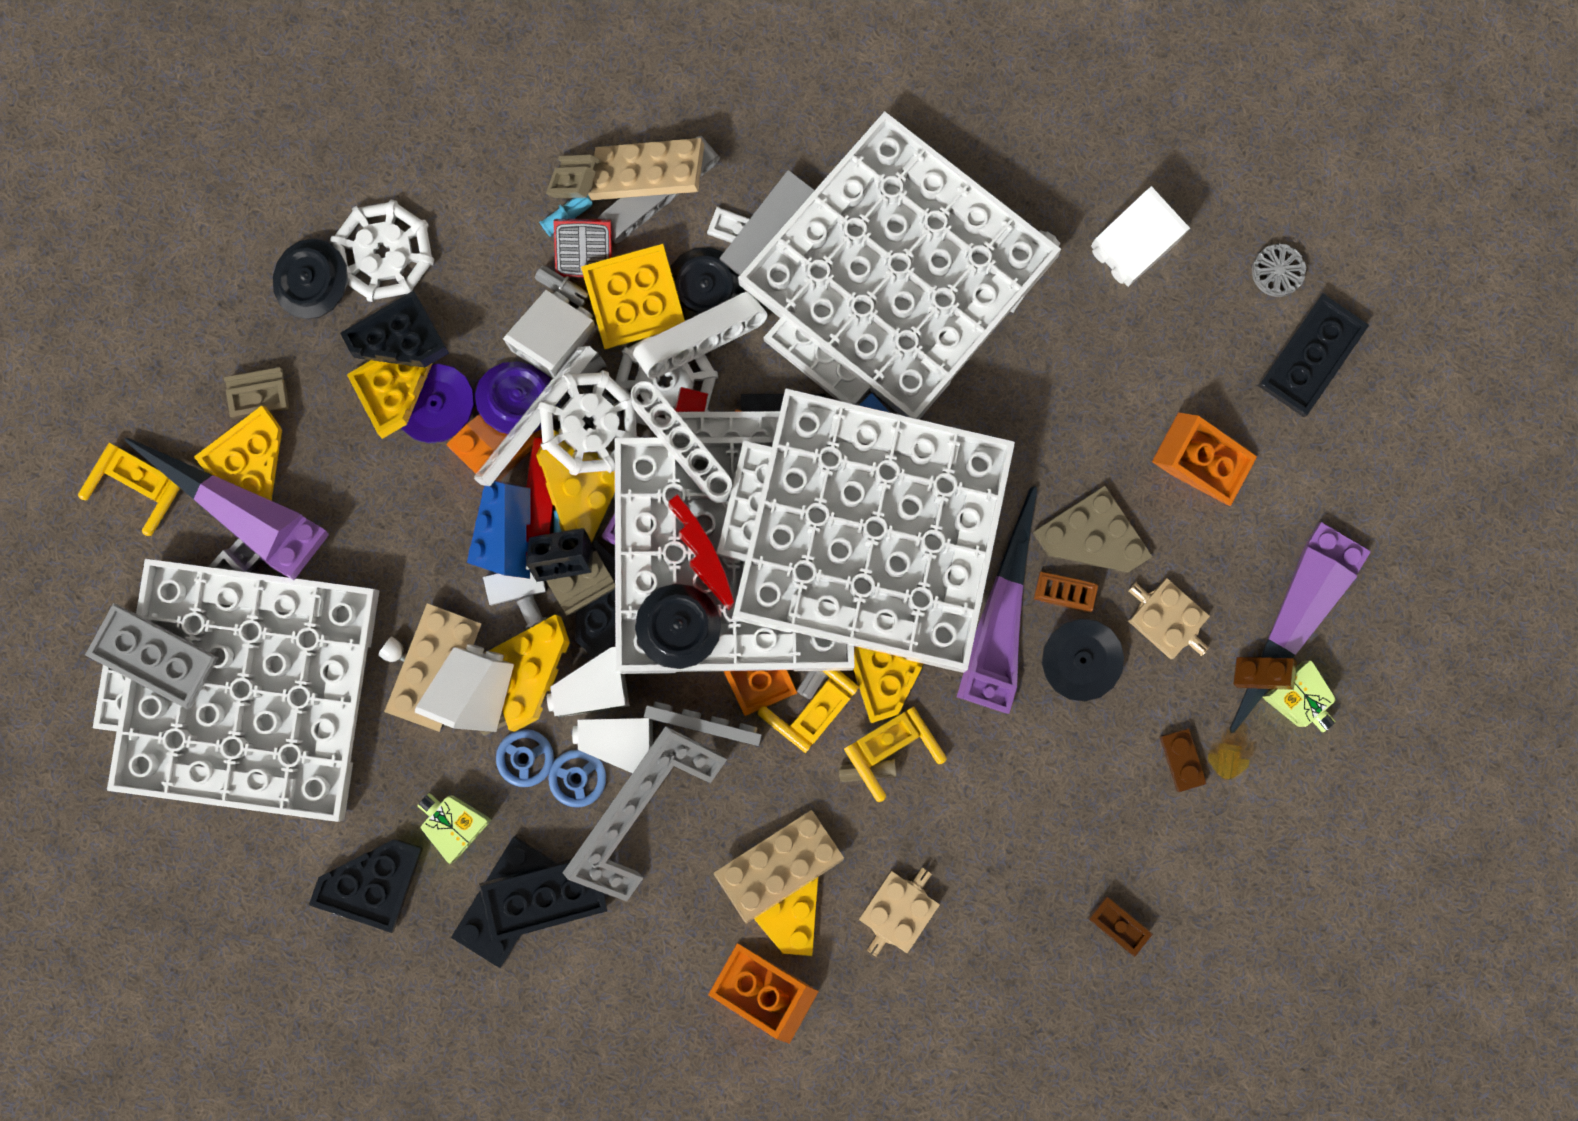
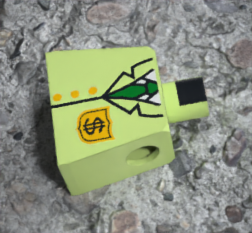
(1307, 700)
(451, 825)

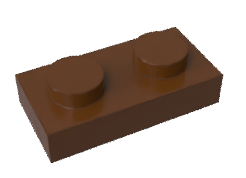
(1265, 673)
(1183, 760)
(1120, 926)

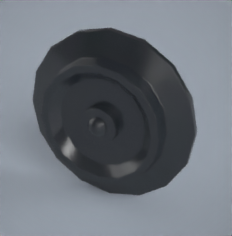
(310, 279)
(703, 281)
(678, 626)
(1082, 660)

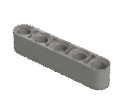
(632, 212)

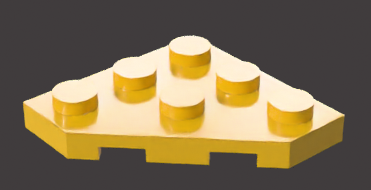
(388, 392)
(246, 453)
(579, 498)
(534, 669)
(883, 681)
(792, 921)

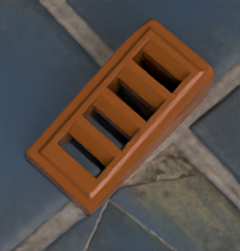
(1090, 596)

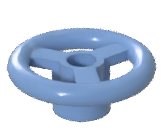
(506, 746)
(581, 800)

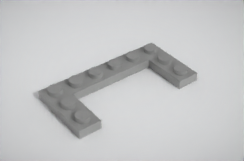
(591, 862)

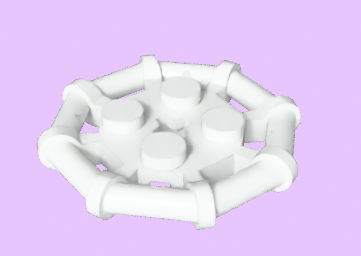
(390, 236)
(682, 377)
(571, 422)

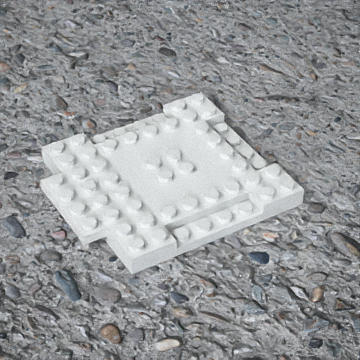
(894, 272)
(867, 529)
(654, 555)
(276, 707)

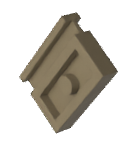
(573, 177)
(256, 389)
(582, 589)

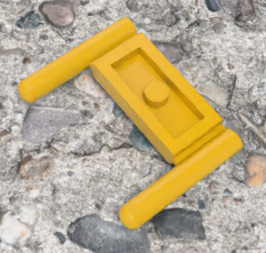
(137, 476)
(817, 713)
(888, 740)

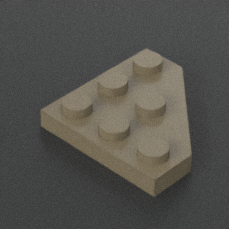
(1094, 535)

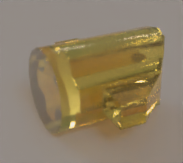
(1228, 761)

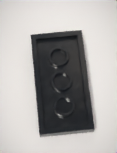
(1313, 355)
(536, 901)
(473, 928)

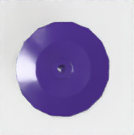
(508, 393)
(441, 407)

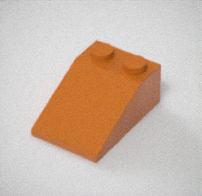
(478, 442)
(1204, 457)
(760, 688)
(763, 993)

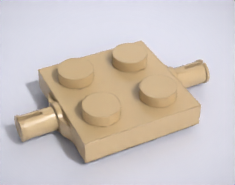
(1168, 618)
(899, 912)

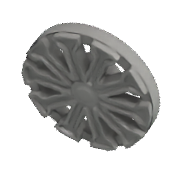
(1278, 270)

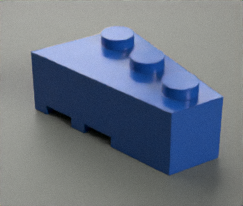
(501, 530)

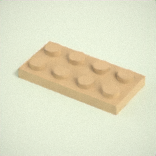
(647, 169)
(432, 643)
(778, 866)

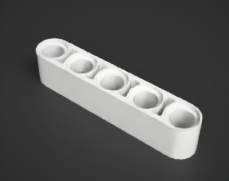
(699, 335)
(678, 428)

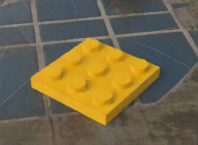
(633, 296)

